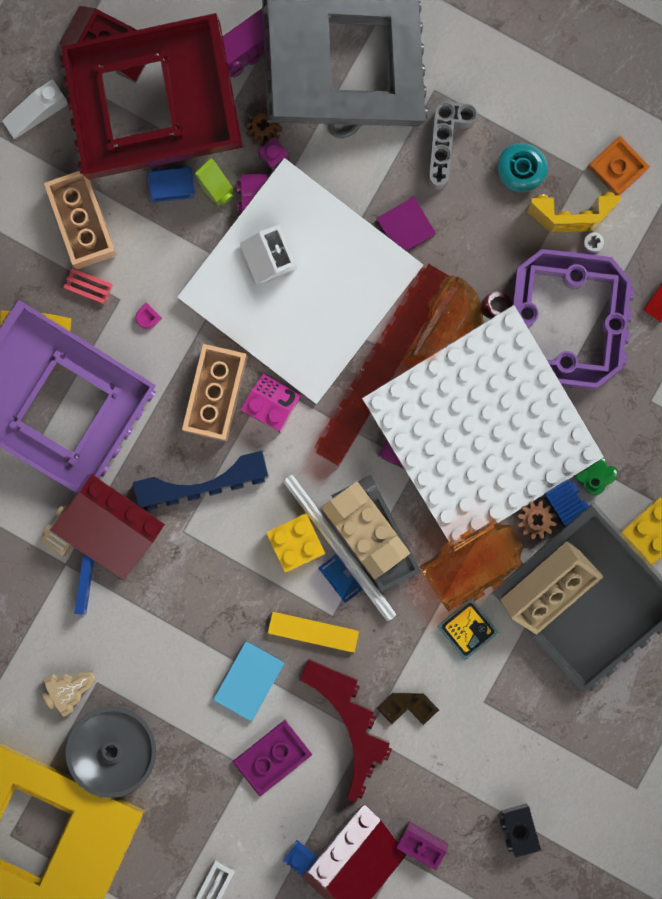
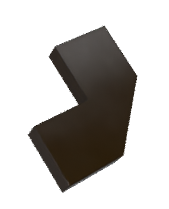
(398, 703)

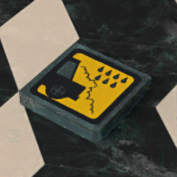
(467, 629)

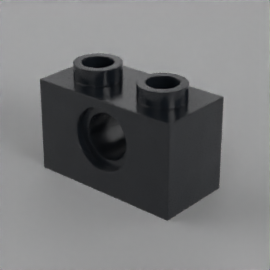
(524, 844)

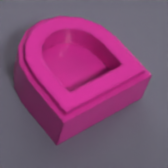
(147, 317)

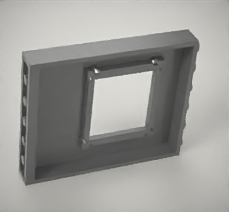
(301, 63)

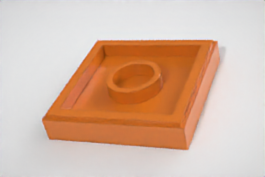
(618, 166)

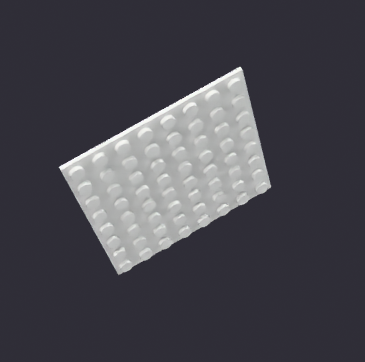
(323, 310)
(483, 426)

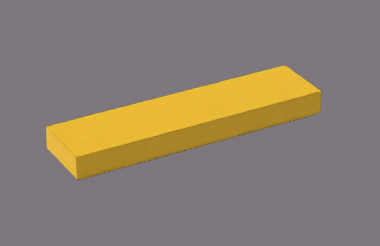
(313, 632)

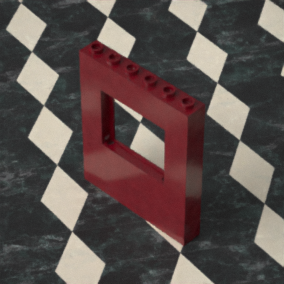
(195, 86)

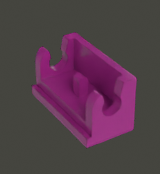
(422, 846)

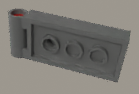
(407, 566)

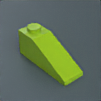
(214, 183)

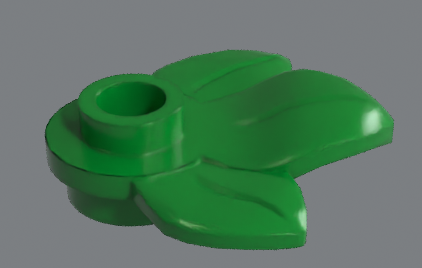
(597, 472)

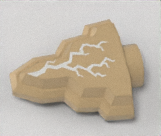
(66, 690)

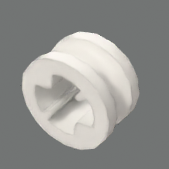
(599, 246)

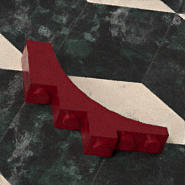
(366, 747)

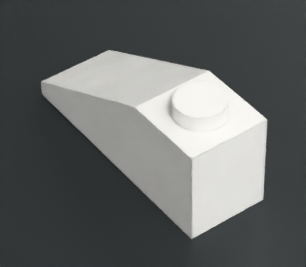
(35, 109)

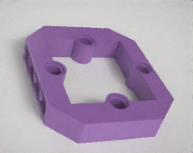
(593, 269)

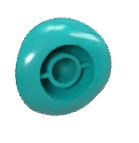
(522, 167)

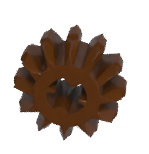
(255, 125)

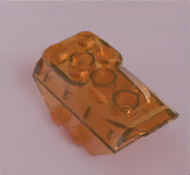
(452, 315)
(473, 564)

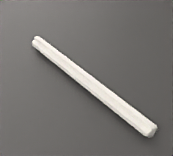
(339, 547)

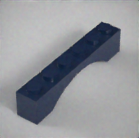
(246, 469)

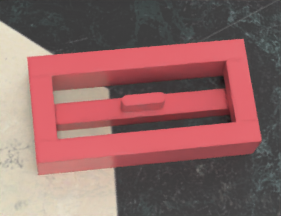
(70, 279)

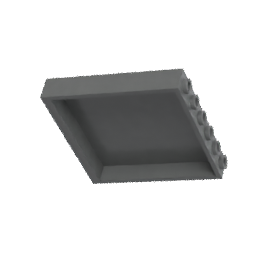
(612, 614)

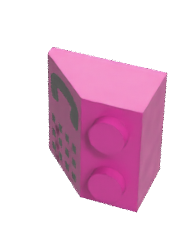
(271, 403)

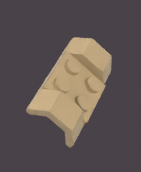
(365, 530)

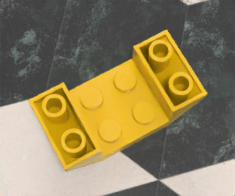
(542, 210)

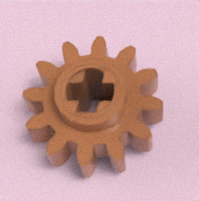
(545, 520)

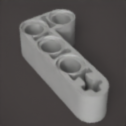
(445, 146)

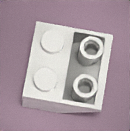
(268, 254)

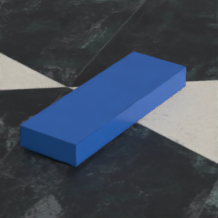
(84, 585)

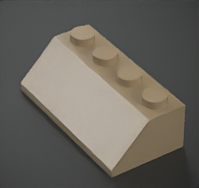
(551, 588)

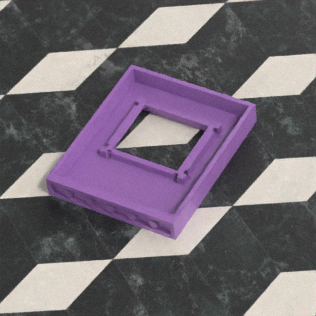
(26, 359)

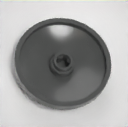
(110, 752)

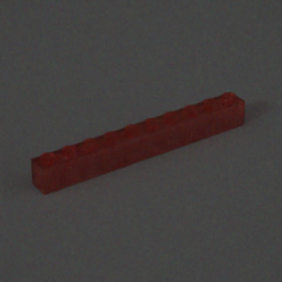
(382, 366)

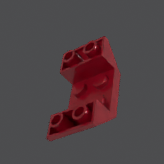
(94, 24)

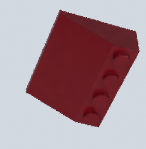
(107, 526)
(355, 859)

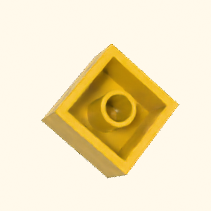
(295, 543)

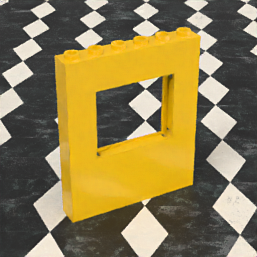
(89, 845)

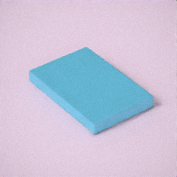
(248, 681)

